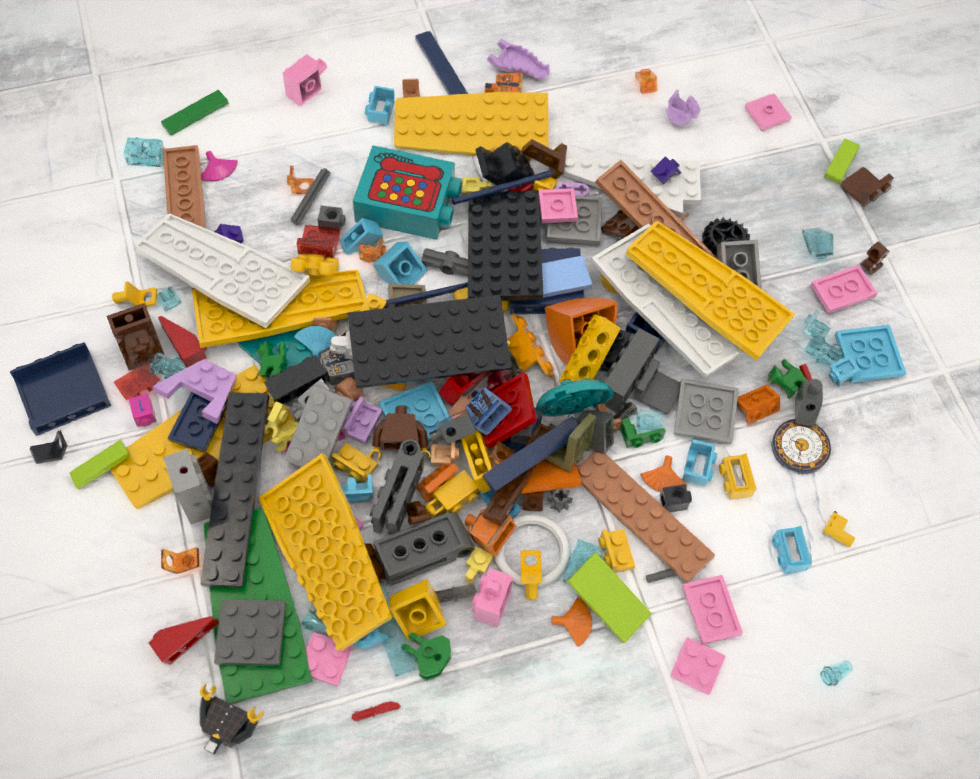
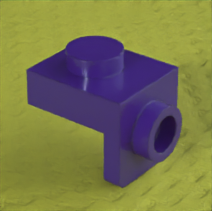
(665, 169)
(230, 231)

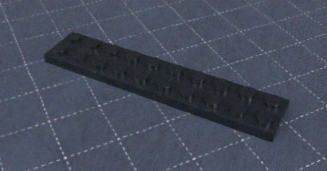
(235, 491)

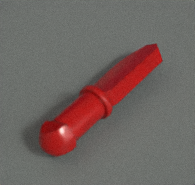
(376, 710)

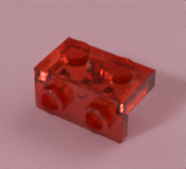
(136, 382)

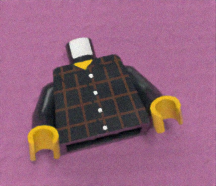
(224, 721)

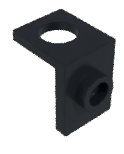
(49, 451)

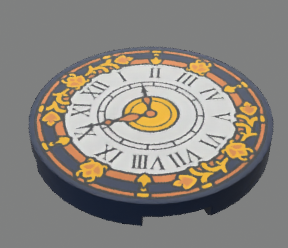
(801, 447)

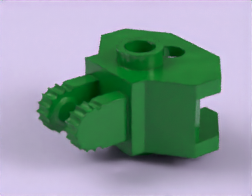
(427, 653)

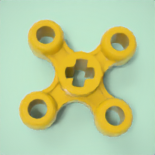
(314, 264)

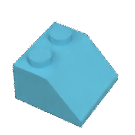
(400, 265)

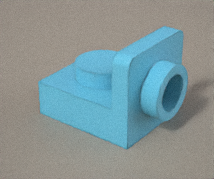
(843, 370)

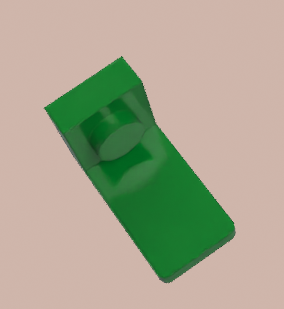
(636, 440)

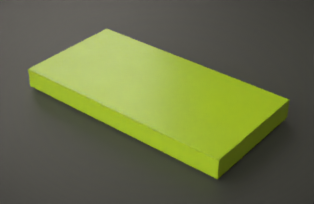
(609, 597)

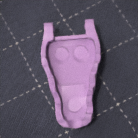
(518, 60)

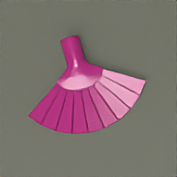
(218, 168)

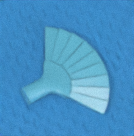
(315, 338)

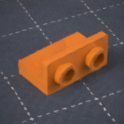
(759, 403)
(436, 480)

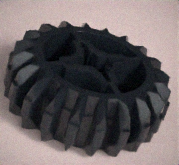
(722, 229)

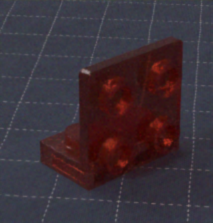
(318, 241)

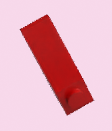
(184, 342)
(460, 386)
(177, 639)

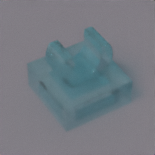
(168, 298)

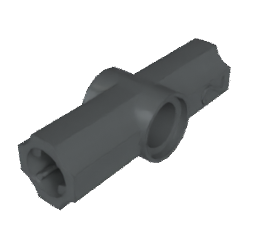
(447, 262)

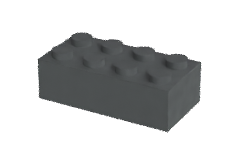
(629, 367)

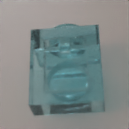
(815, 327)

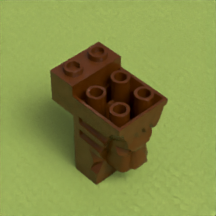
(135, 335)

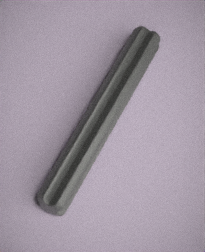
(310, 196)

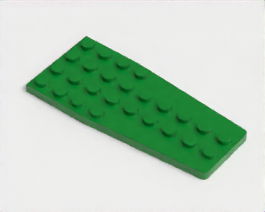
(263, 581)

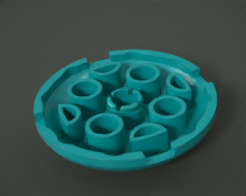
(574, 397)

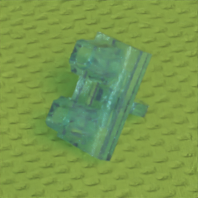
(823, 351)
(166, 365)

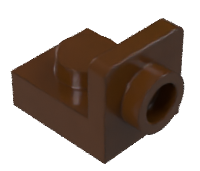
(208, 466)
(533, 501)

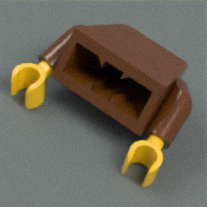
(396, 429)

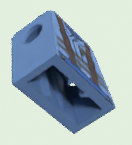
(486, 410)

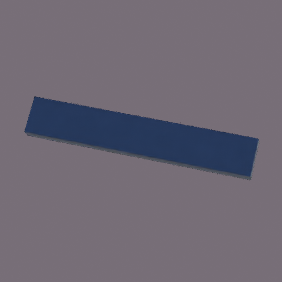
(440, 63)
(530, 455)

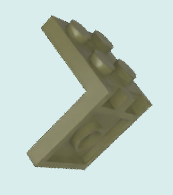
(577, 443)

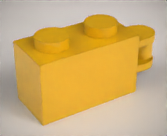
(453, 495)

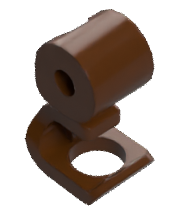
(876, 255)

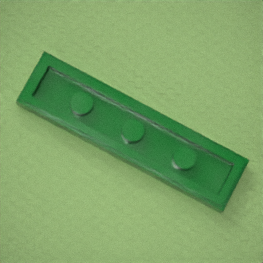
(194, 112)

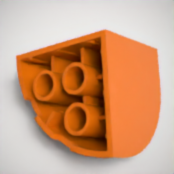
(570, 319)

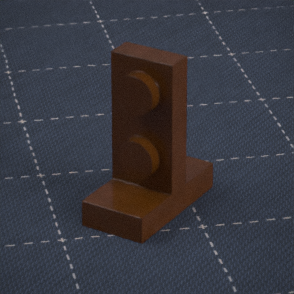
(552, 158)

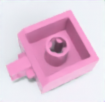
(303, 79)
(493, 596)

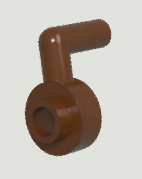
(417, 513)

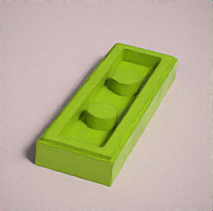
(842, 160)
(99, 464)

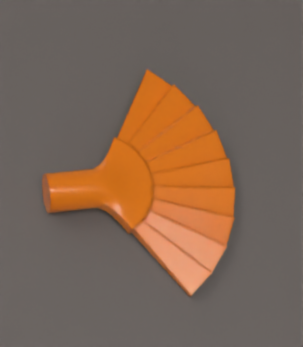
(662, 476)
(576, 621)

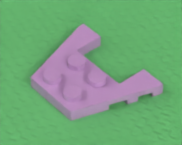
(204, 380)

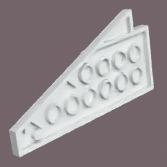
(673, 193)

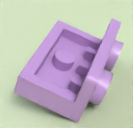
(361, 421)

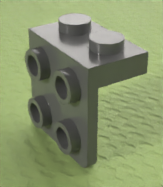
(656, 388)

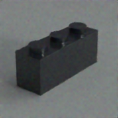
(296, 380)

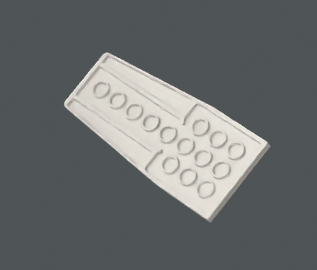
(223, 268)
(663, 311)

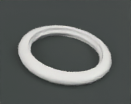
(564, 550)

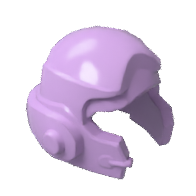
(682, 112)

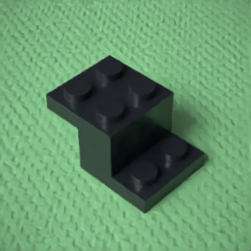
(503, 164)

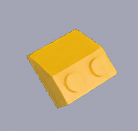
(417, 609)

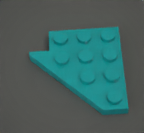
(295, 350)

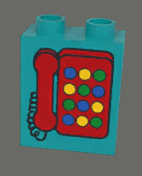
(406, 192)

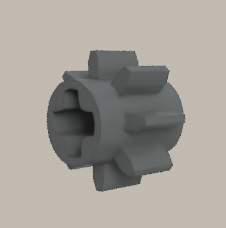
(565, 500)

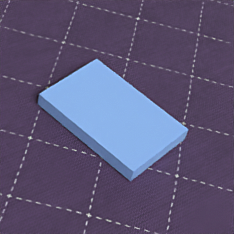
(565, 276)

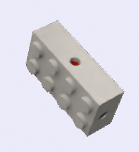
(318, 426)
(189, 485)

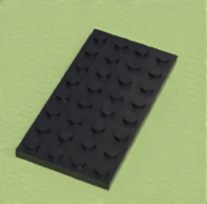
(505, 246)
(428, 341)

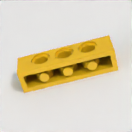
(591, 350)

